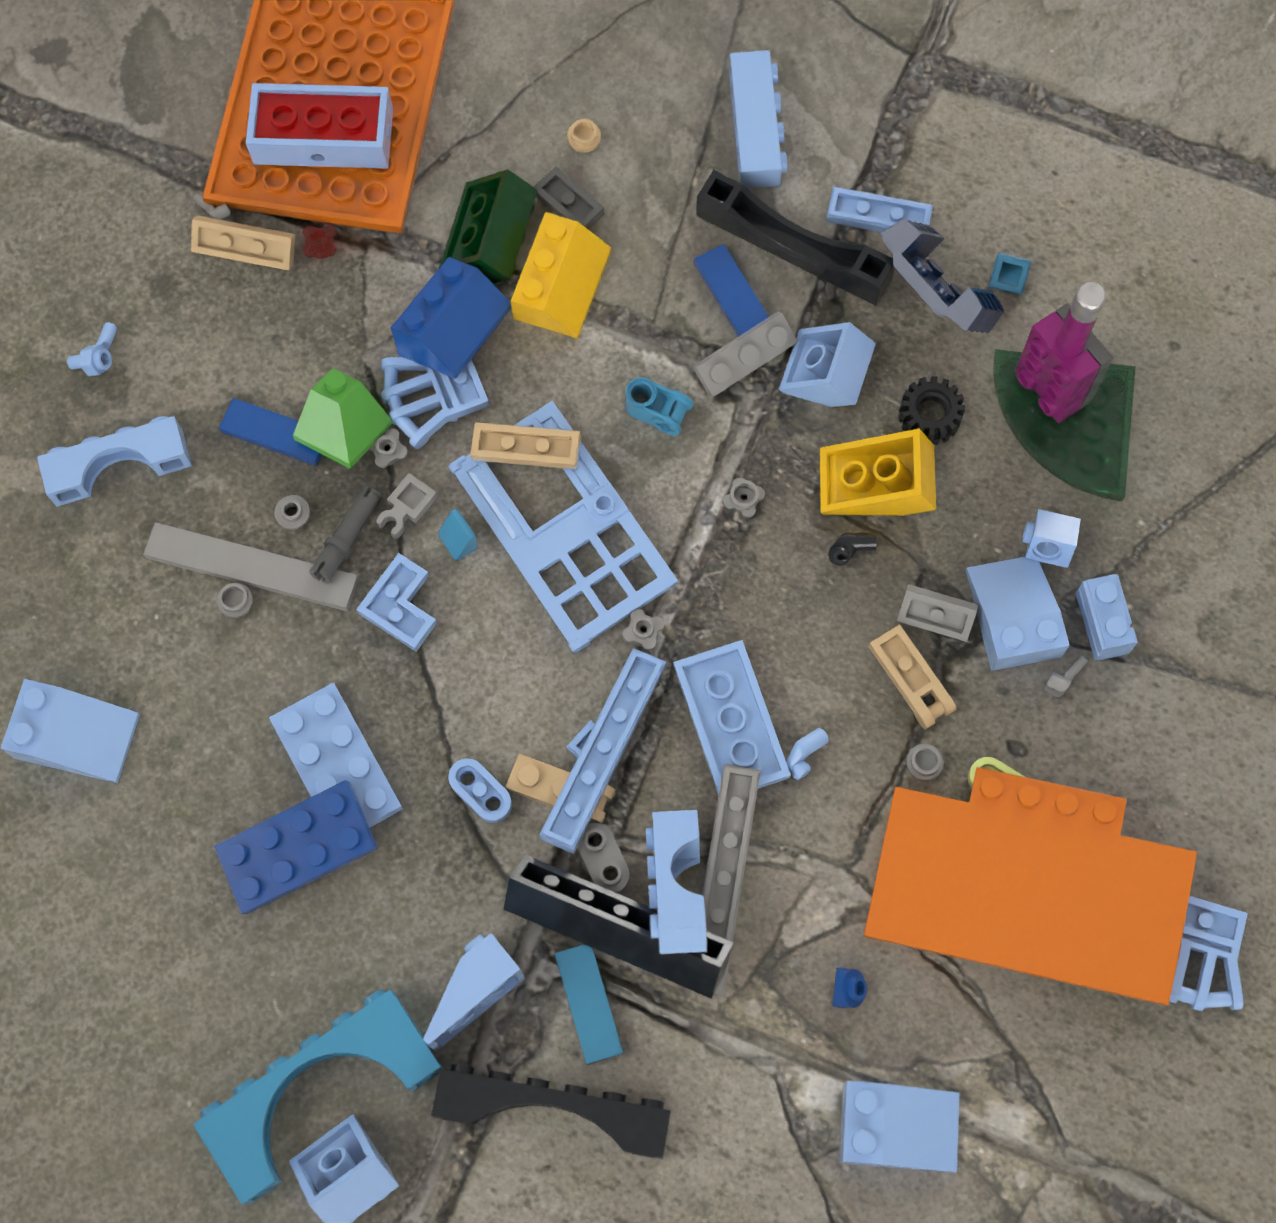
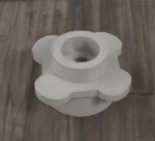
(394, 455)
(748, 488)
(643, 639)

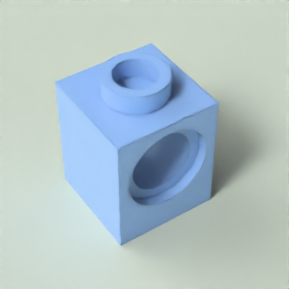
(1051, 538)

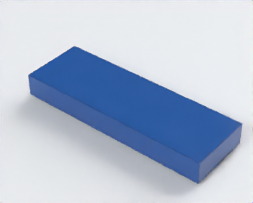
(730, 289)
(266, 430)

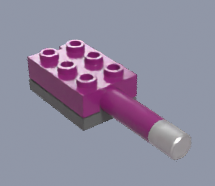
(1065, 357)

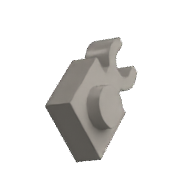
(409, 501)

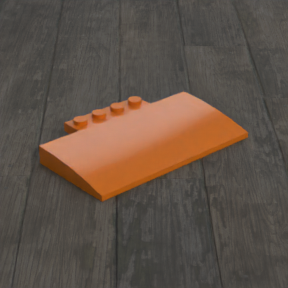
(1033, 885)

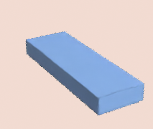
(873, 210)

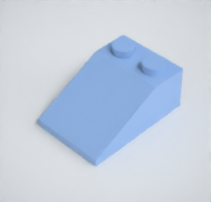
(1017, 613)
(69, 731)
(476, 985)
(899, 1127)

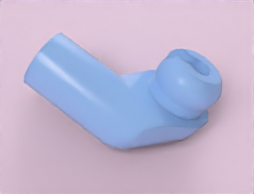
(802, 749)

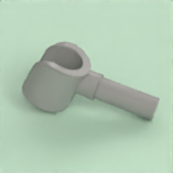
(221, 212)
(1058, 684)

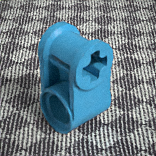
(659, 407)

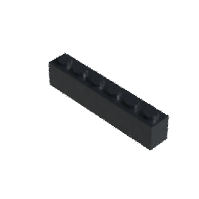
(609, 924)

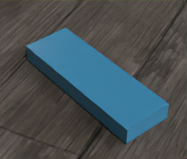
(588, 1004)

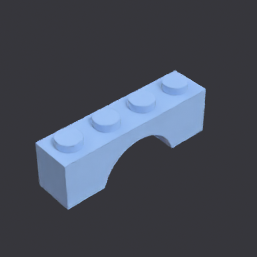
(71, 471)
(680, 913)

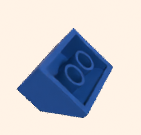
(450, 318)

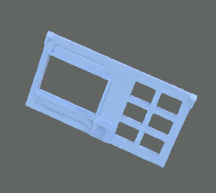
(564, 534)

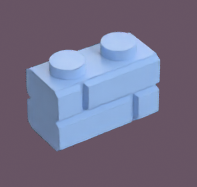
(1106, 617)

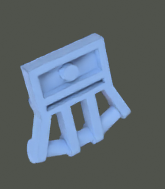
(455, 396)
(1216, 934)

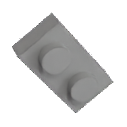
(937, 612)

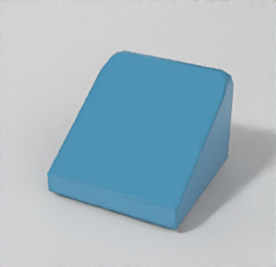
(1010, 273)
(457, 536)

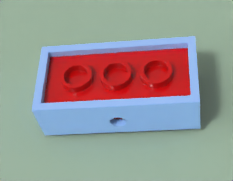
(319, 125)

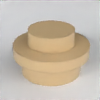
(584, 135)

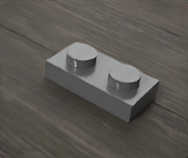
(568, 199)

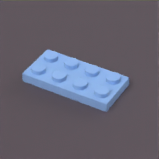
(730, 713)
(331, 749)

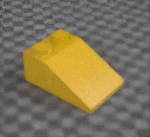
(879, 476)

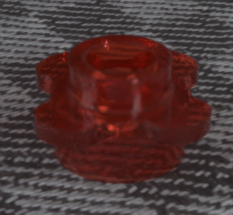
(319, 250)

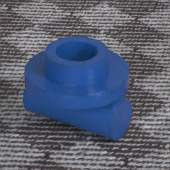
(849, 988)

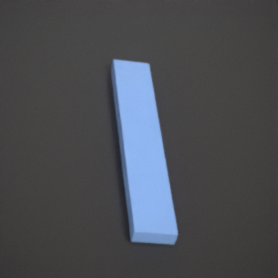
(602, 751)

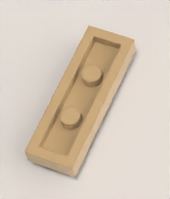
(242, 242)
(525, 445)

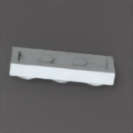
(745, 354)

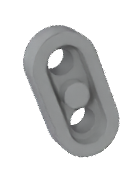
(604, 857)

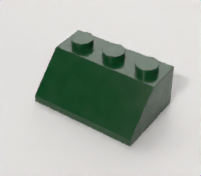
(491, 224)

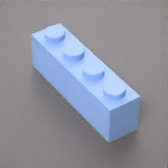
(756, 120)

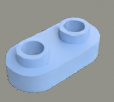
(480, 791)

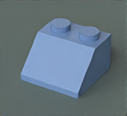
(828, 364)
(343, 1173)

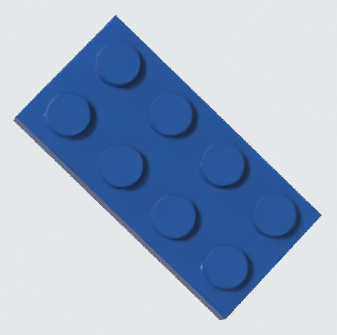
(295, 847)

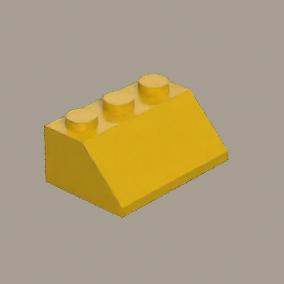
(560, 276)

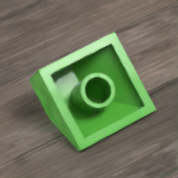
(341, 419)

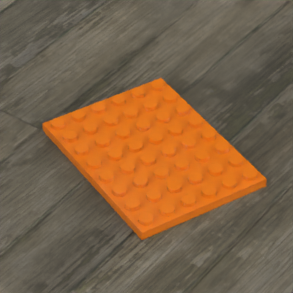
(337, 45)

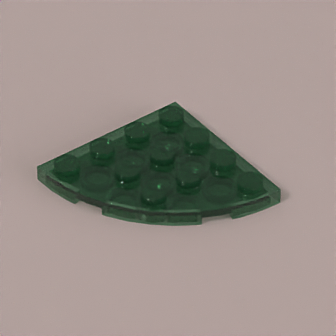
(1085, 448)

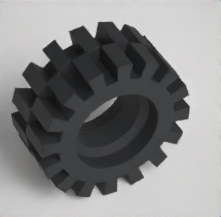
(937, 392)

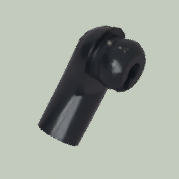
(848, 544)

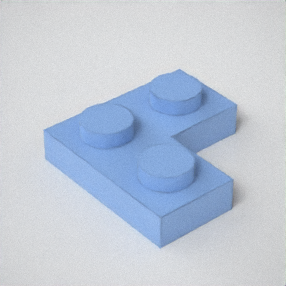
(390, 605)

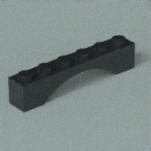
(843, 264)
(472, 1098)

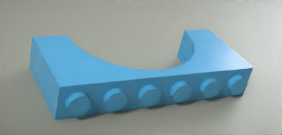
(240, 1127)

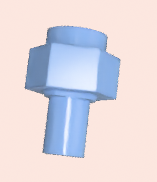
(95, 358)

